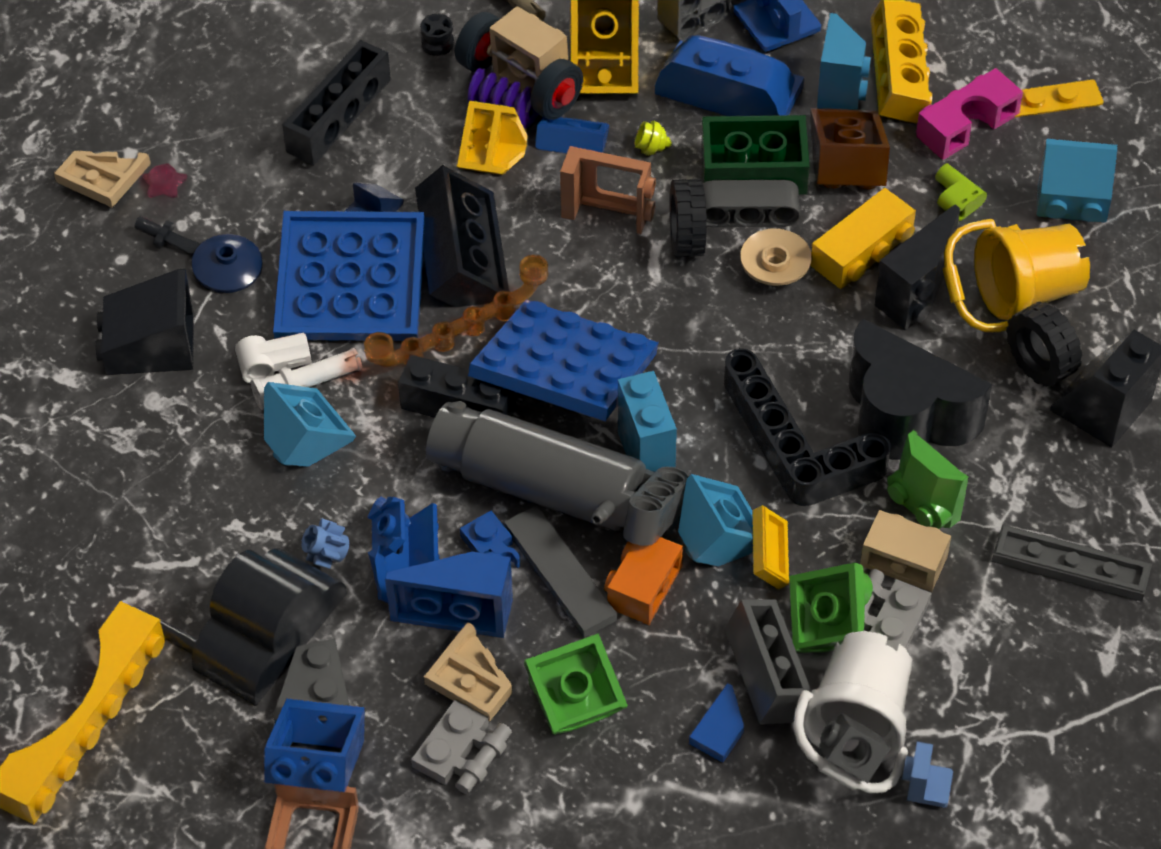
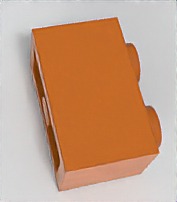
(643, 578)

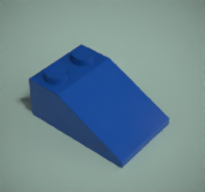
(454, 592)

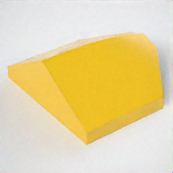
(491, 138)

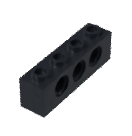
(336, 102)

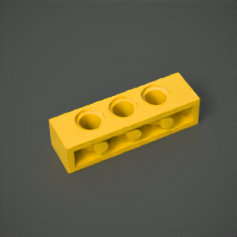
(900, 60)

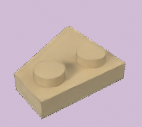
(470, 675)

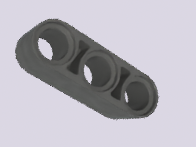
(751, 203)

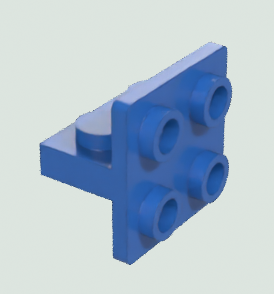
(777, 21)

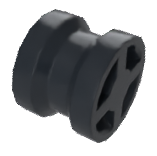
(437, 34)

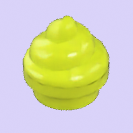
(652, 138)

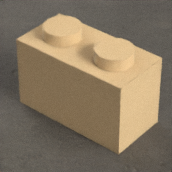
(905, 550)

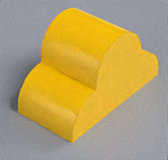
(605, 44)

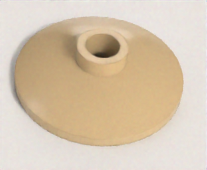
(775, 257)

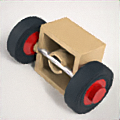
(525, 53)

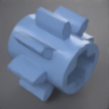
(325, 543)

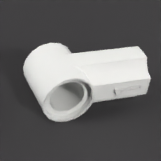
(263, 357)

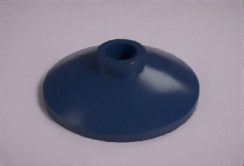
(228, 273)

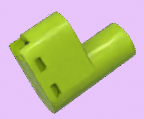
(959, 192)

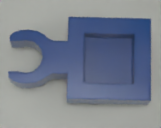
(489, 535)

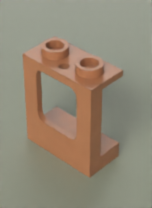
(580, 185)
(292, 797)

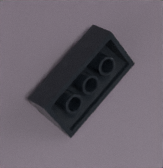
(461, 239)

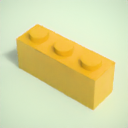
(863, 238)

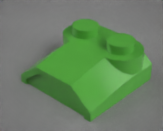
(928, 485)
(828, 606)
(575, 685)

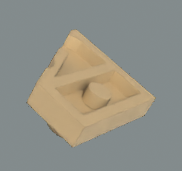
(101, 174)

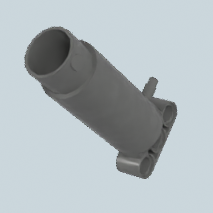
(557, 471)

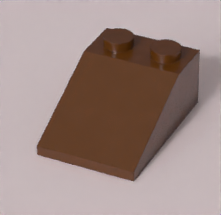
(849, 148)

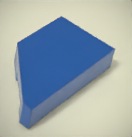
(719, 727)

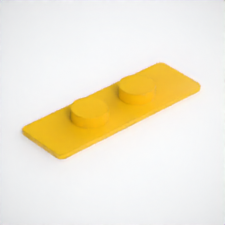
(1060, 98)

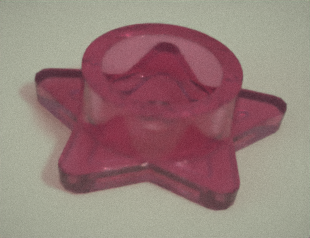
(161, 173)

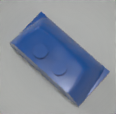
(728, 79)

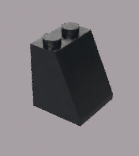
(148, 327)
(1113, 388)

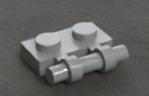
(900, 610)
(451, 742)

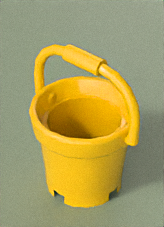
(1017, 268)

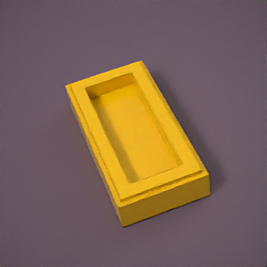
(770, 547)

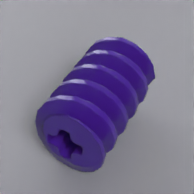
(499, 94)

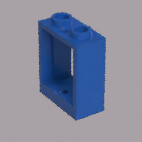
(301, 724)

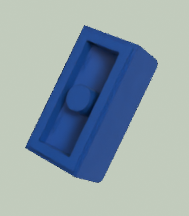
(565, 132)

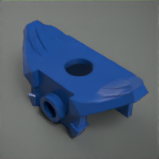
(395, 530)

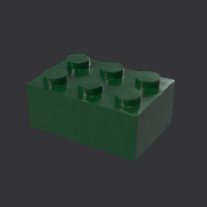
(756, 149)

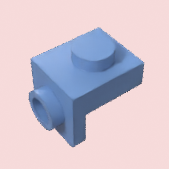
(928, 782)

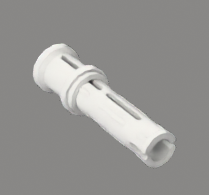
(310, 374)

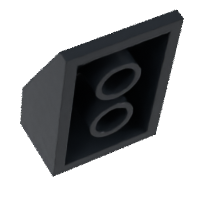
(914, 272)

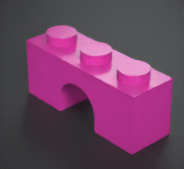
(988, 98)

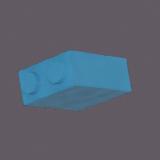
(646, 421)

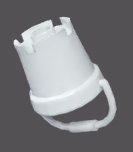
(869, 686)

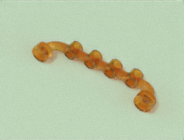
(380, 346)

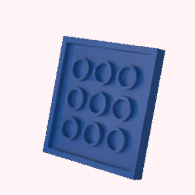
(349, 275)
(563, 359)

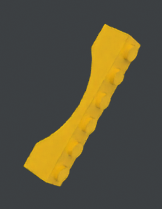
(37, 772)

